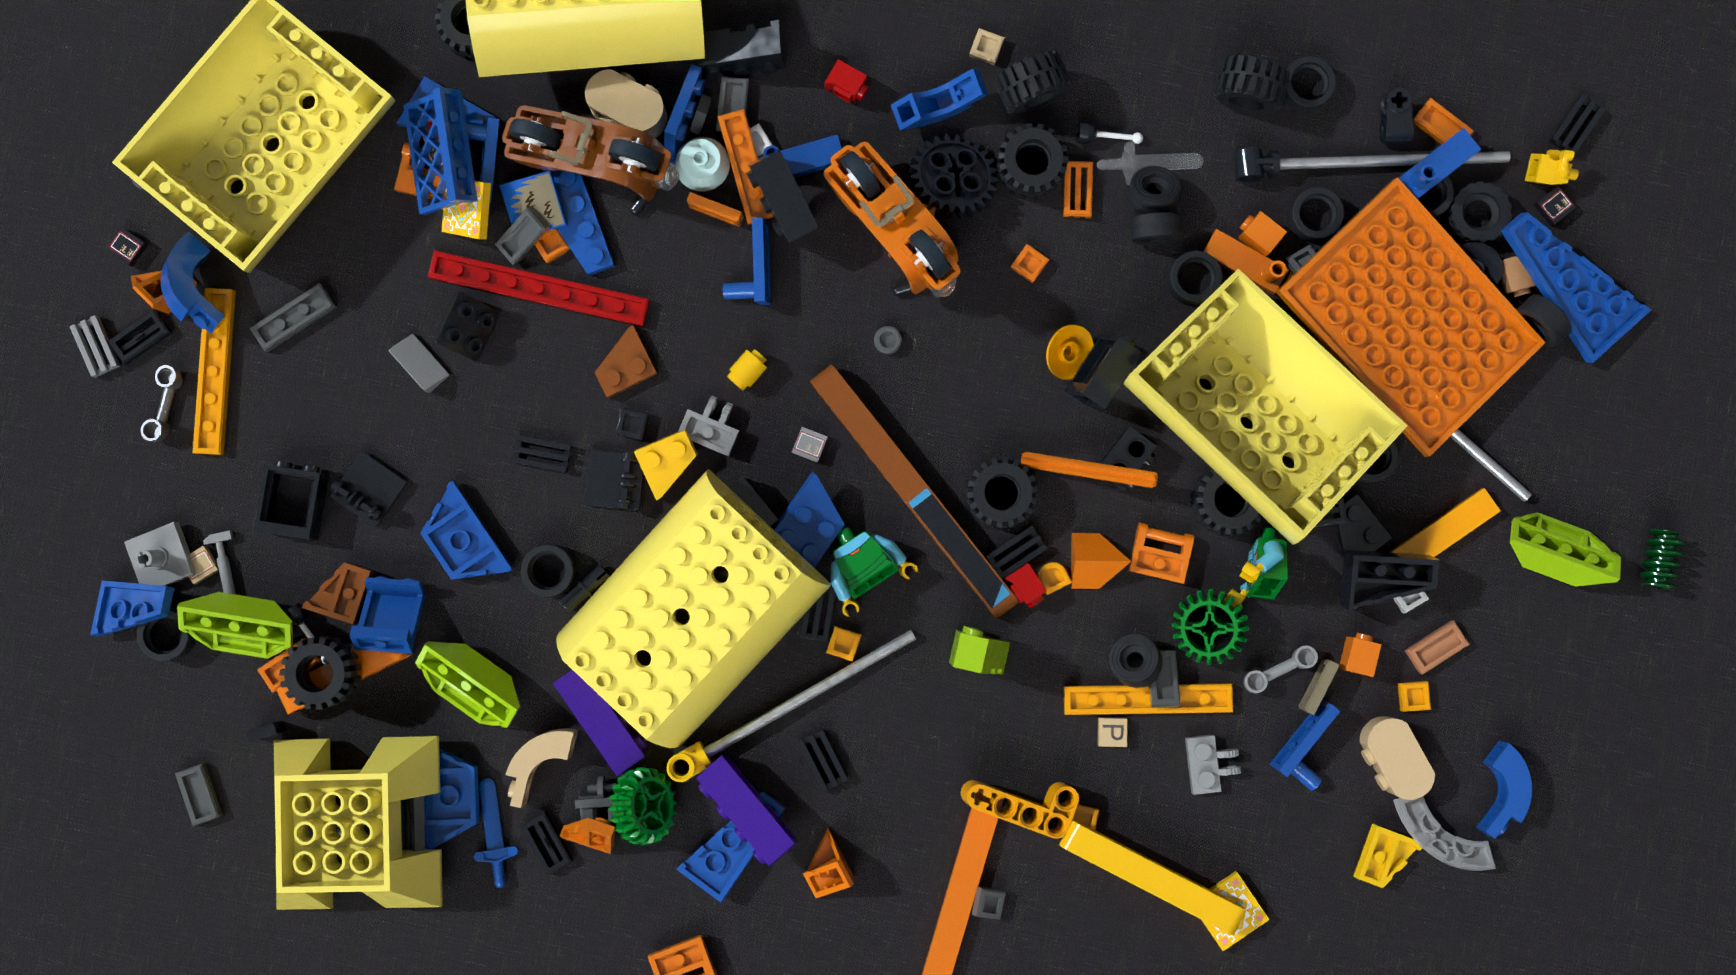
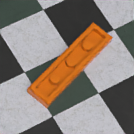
(741, 153)

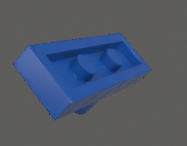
(488, 134)
(809, 156)
(1440, 163)
(761, 286)
(1289, 757)

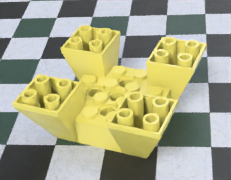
(371, 796)

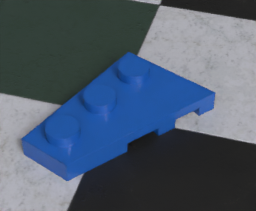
(129, 605)

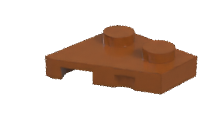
(625, 365)
(342, 594)

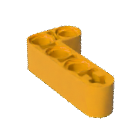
(1016, 805)

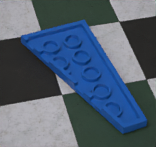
(1587, 296)

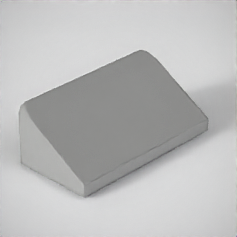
(419, 363)

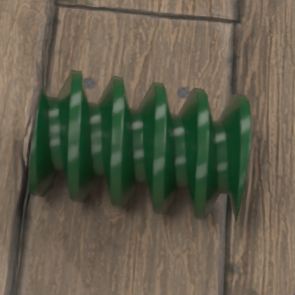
(1662, 559)

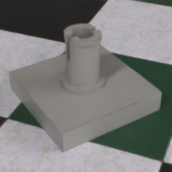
(160, 556)

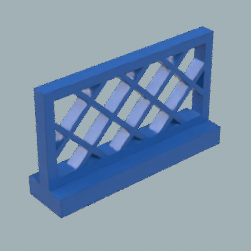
(452, 150)

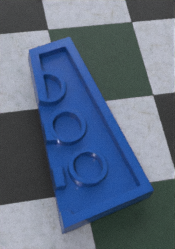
(583, 229)
(723, 858)

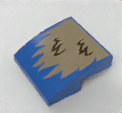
(537, 192)

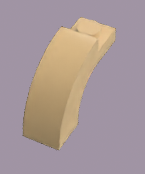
(549, 745)

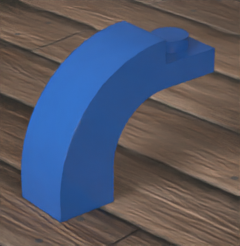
(179, 287)

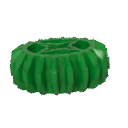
(1222, 626)
(650, 806)

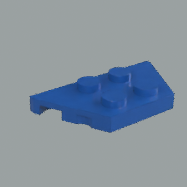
(810, 521)
(462, 539)
(456, 804)

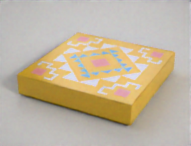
(469, 218)
(1237, 891)

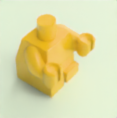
(1551, 168)

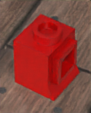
(846, 82)
(1026, 585)

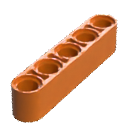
(370, 662)

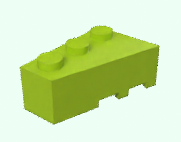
(978, 653)

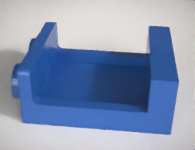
(389, 615)

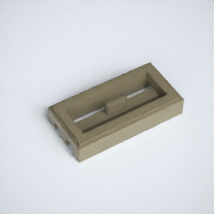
(1318, 686)

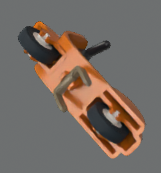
(895, 219)

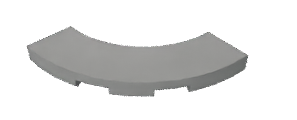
(1438, 842)

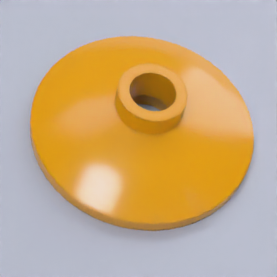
(1077, 344)

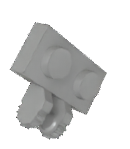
(709, 432)
(1203, 764)

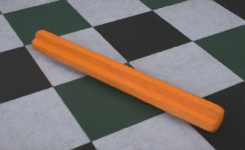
(1089, 469)

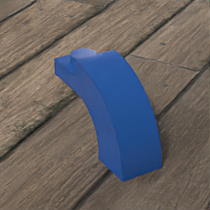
(939, 103)
(1513, 789)

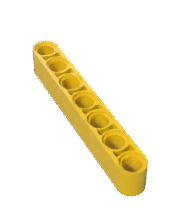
(1153, 877)

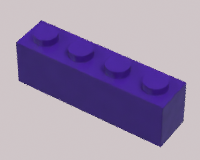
(602, 723)
(747, 810)

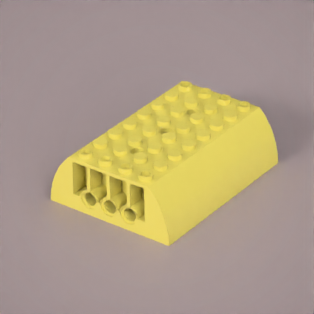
(581, 34)
(229, 109)
(1286, 386)
(728, 624)

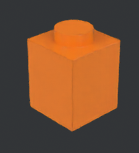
(1261, 233)
(1360, 655)

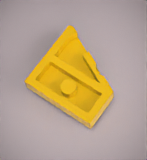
(666, 460)
(1383, 855)

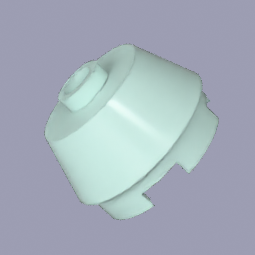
(702, 164)

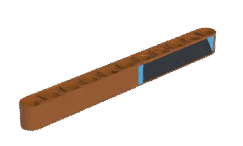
(914, 491)

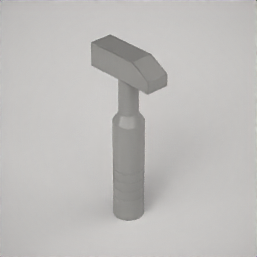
(223, 560)

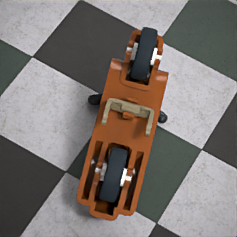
(592, 149)

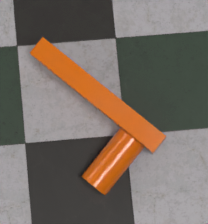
(1257, 267)

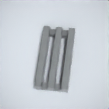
(84, 348)

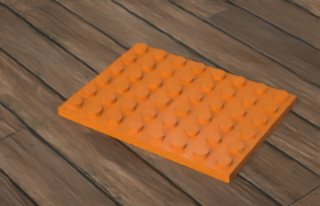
(1411, 316)

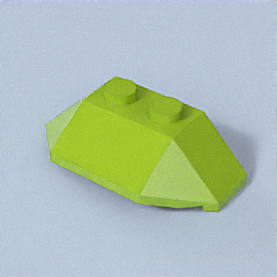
(1563, 551)
(237, 624)
(469, 682)

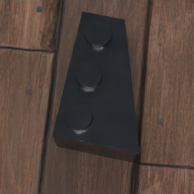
(743, 51)

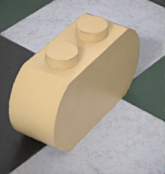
(625, 102)
(1396, 758)

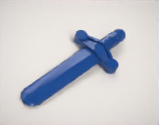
(493, 833)

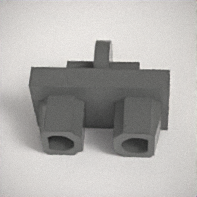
(589, 804)

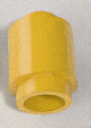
(747, 369)

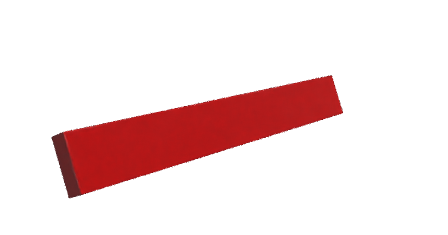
(538, 288)

